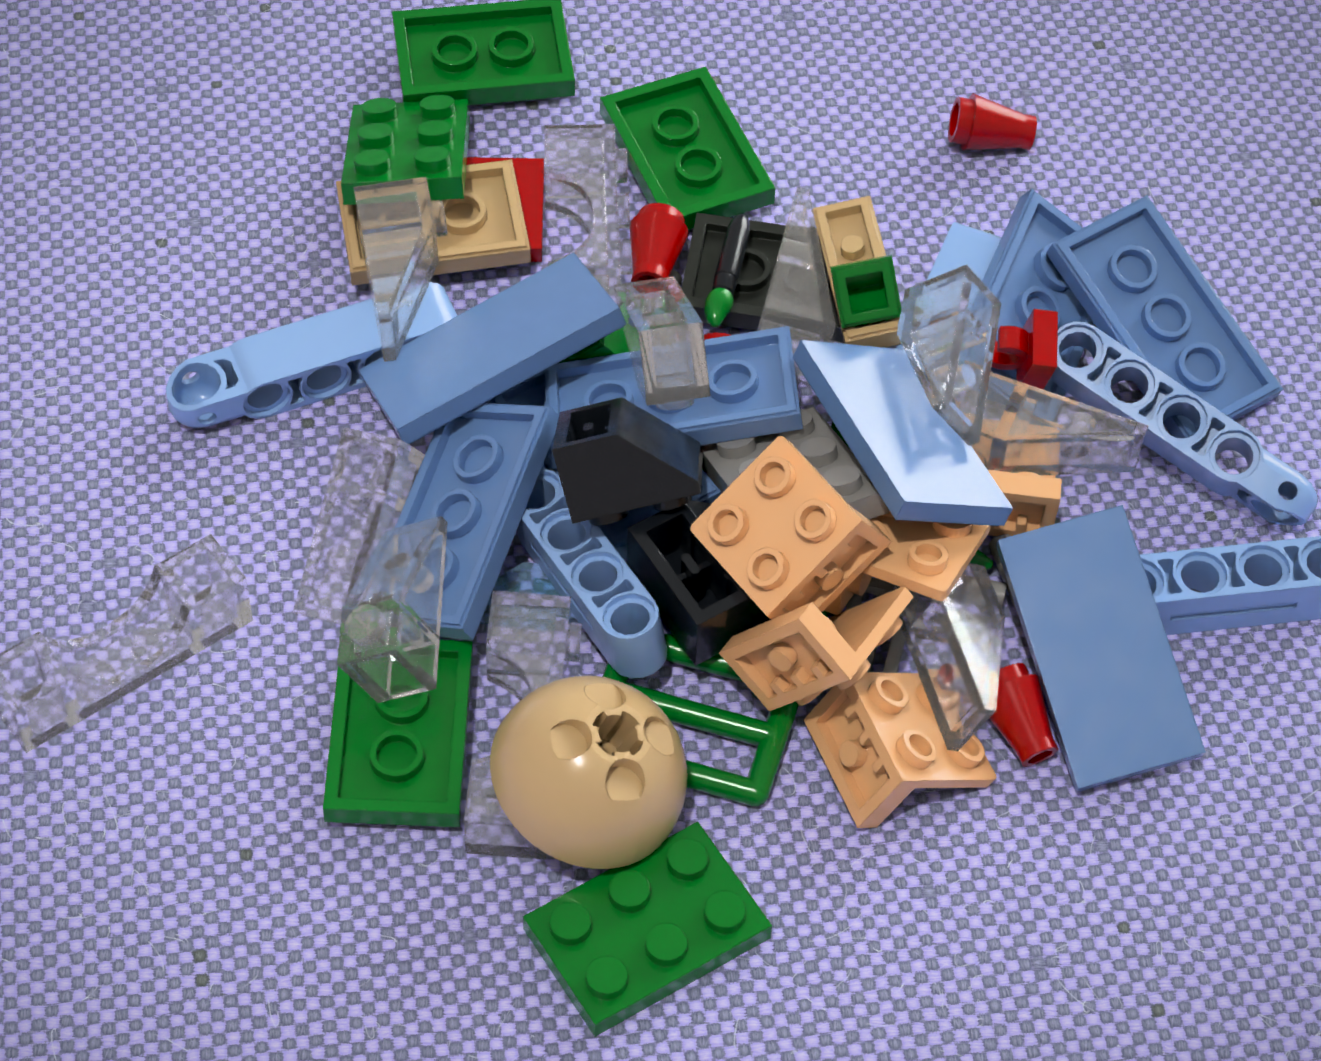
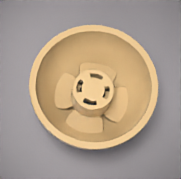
(590, 771)

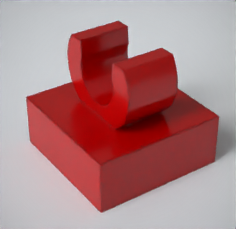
(1029, 348)

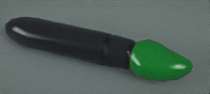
(720, 299)

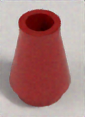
(985, 125)
(656, 241)
(1023, 715)

